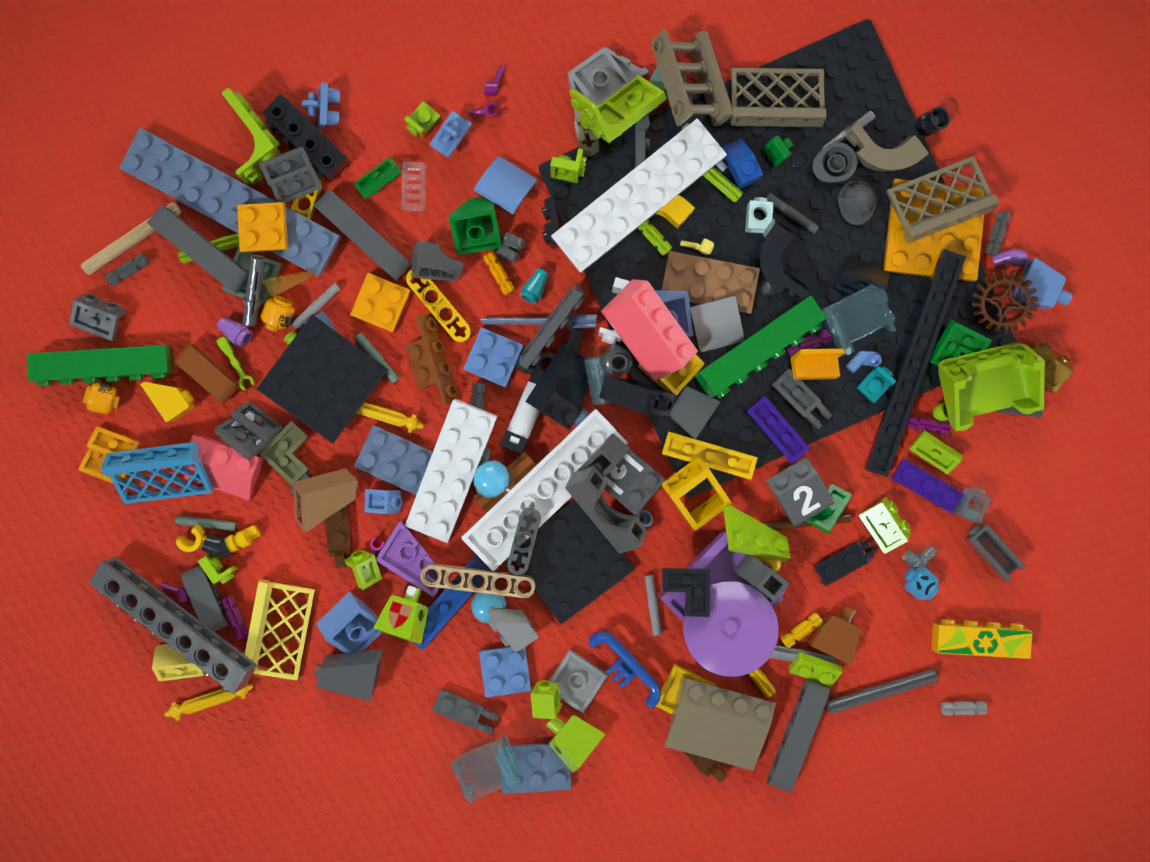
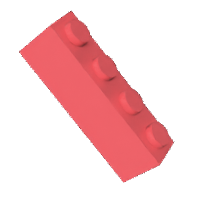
(649, 329)

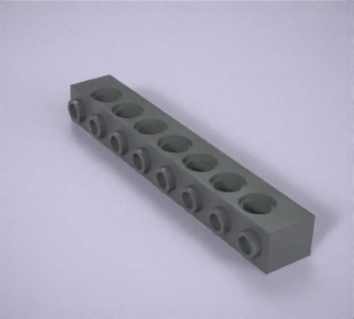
(125, 585)

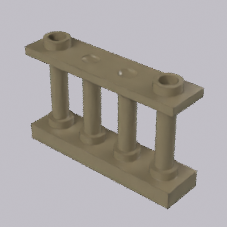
(707, 71)

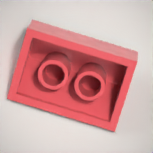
(227, 468)

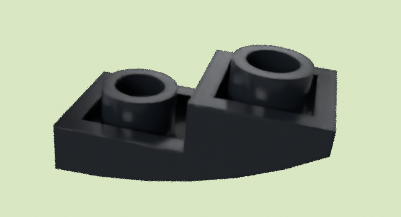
(550, 213)

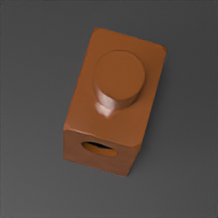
(837, 635)

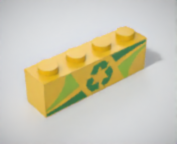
(981, 639)

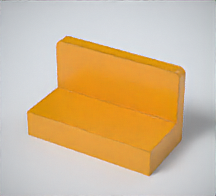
(816, 364)

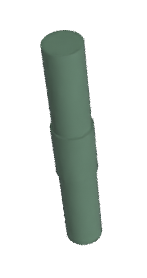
(370, 350)
(206, 523)

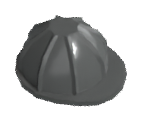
(835, 163)
(857, 202)

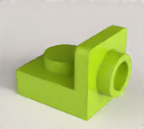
(422, 120)
(213, 568)
(364, 568)

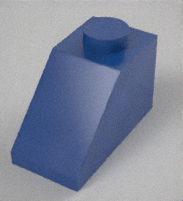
(742, 163)

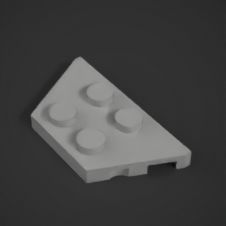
(602, 76)

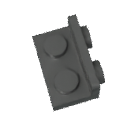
(96, 316)

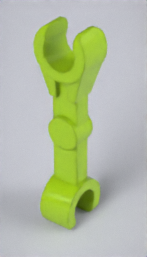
(226, 346)

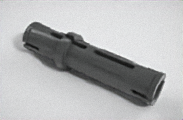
(252, 300)

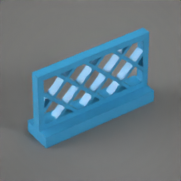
(154, 460)

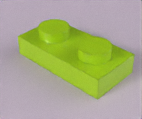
(936, 452)
(815, 669)

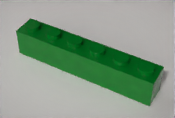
(760, 347)
(100, 364)

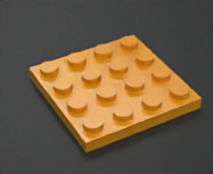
(922, 255)

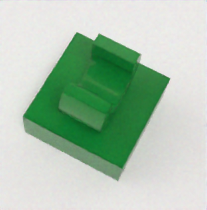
(777, 150)

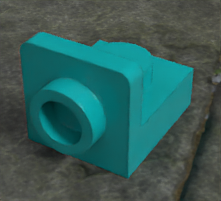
(876, 383)

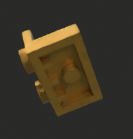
(1057, 367)

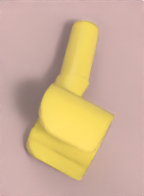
(705, 248)

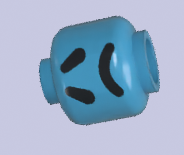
(921, 583)

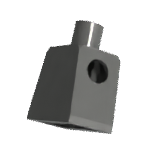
(692, 410)

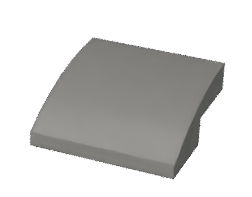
(717, 324)

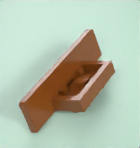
(429, 360)

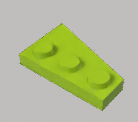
(753, 537)

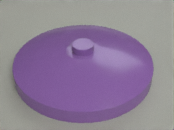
(737, 633)

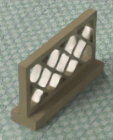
(781, 115)
(948, 218)

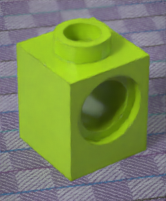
(545, 700)

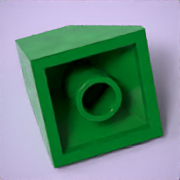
(475, 226)

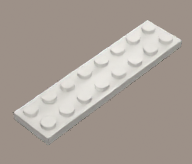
(638, 195)
(540, 489)

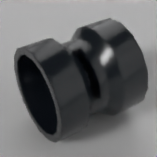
(933, 121)

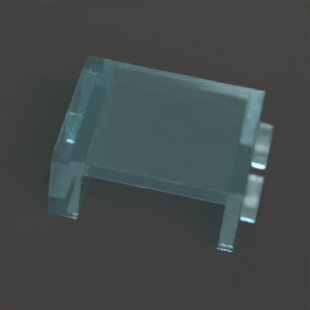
(859, 316)
(487, 769)

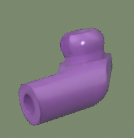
(1013, 256)

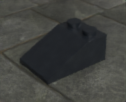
(561, 387)

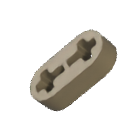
(581, 139)

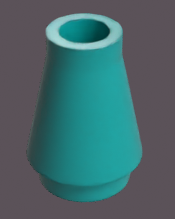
(534, 287)

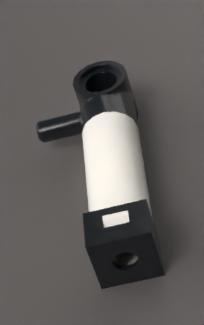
(525, 415)

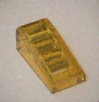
(282, 283)

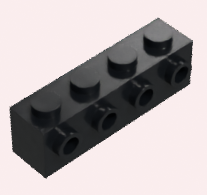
(301, 132)

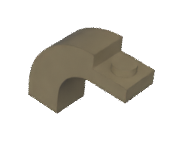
(884, 160)

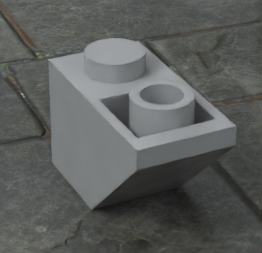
(513, 627)

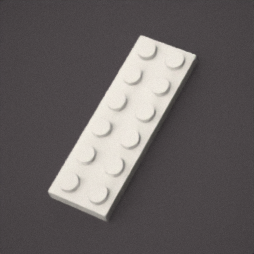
(451, 470)

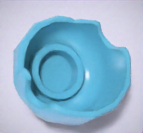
(491, 479)
(483, 602)

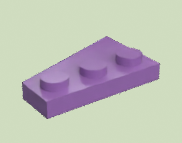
(407, 558)

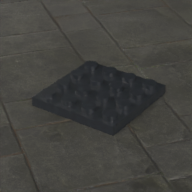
(322, 379)
(572, 562)

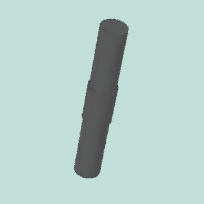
(792, 213)

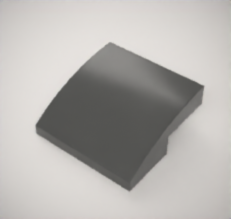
(291, 175)
(248, 430)

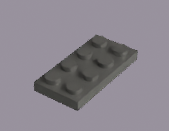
(556, 319)

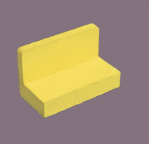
(172, 665)

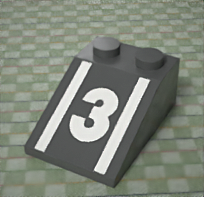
(633, 482)

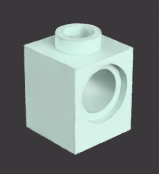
(754, 225)

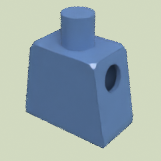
(1047, 283)

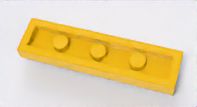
(712, 455)

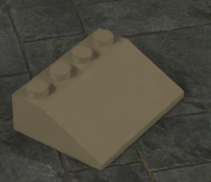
(719, 724)

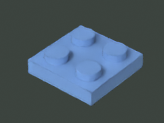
(493, 357)
(504, 671)

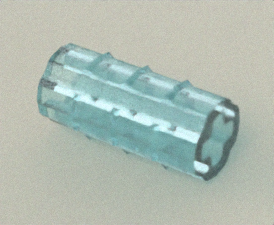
(595, 374)

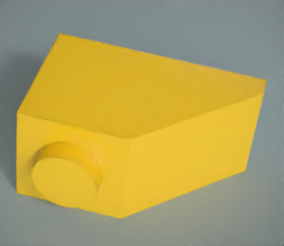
(169, 400)

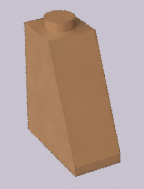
(322, 497)

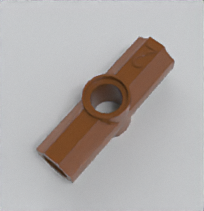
(517, 470)

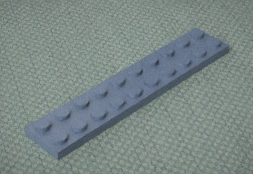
(218, 196)

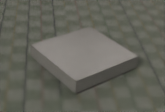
(578, 680)

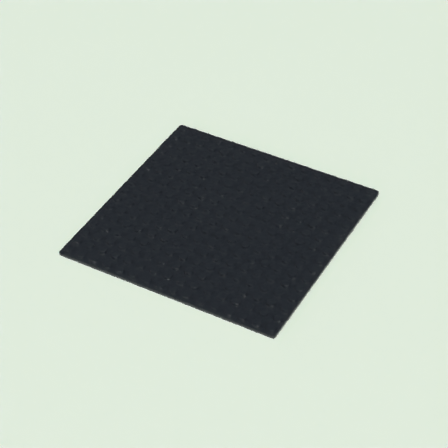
(855, 82)

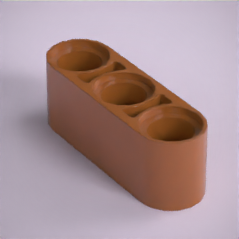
(206, 373)

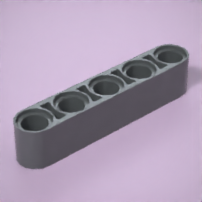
(362, 234)
(198, 248)
(798, 735)

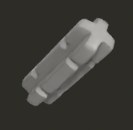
(963, 708)

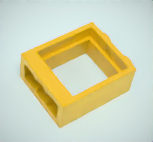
(677, 486)

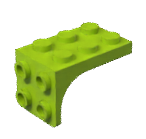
(619, 110)
(265, 142)

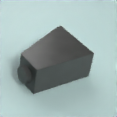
(350, 673)

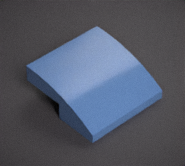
(505, 184)

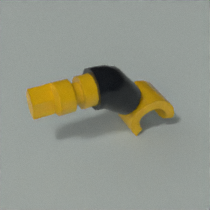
(218, 545)

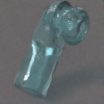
(922, 559)

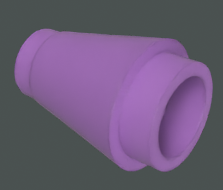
(237, 333)

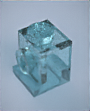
(980, 506)

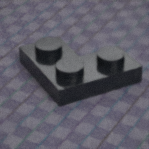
(694, 584)

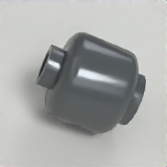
(618, 359)

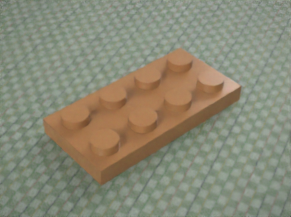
(711, 280)

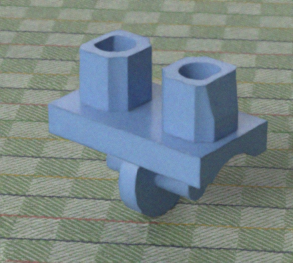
(324, 96)
(450, 134)

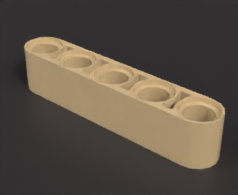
(467, 580)

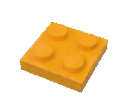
(262, 227)
(380, 302)

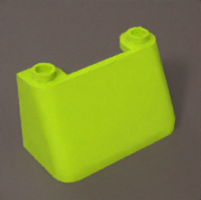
(991, 382)

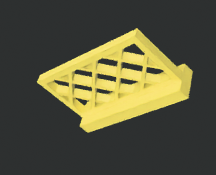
(258, 622)

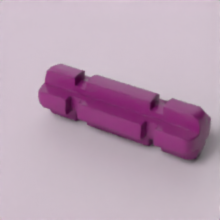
(811, 342)
(928, 425)
(235, 617)

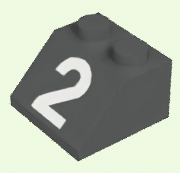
(800, 492)

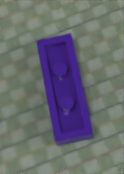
(778, 429)
(926, 486)

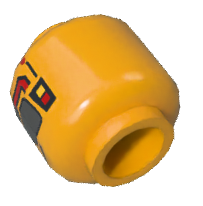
(277, 313)
(101, 398)

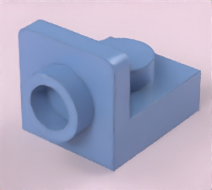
(383, 501)

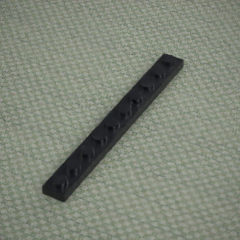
(914, 362)

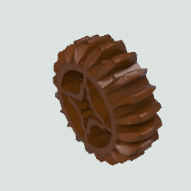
(1015, 304)

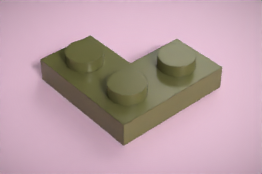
(281, 453)

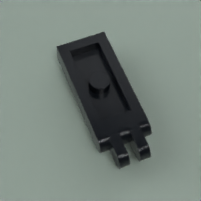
(844, 562)

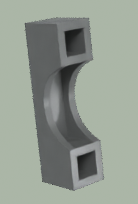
(621, 530)

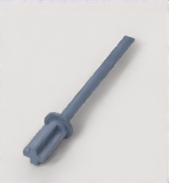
(574, 321)

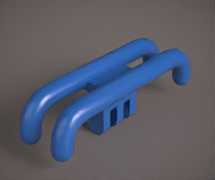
(627, 666)

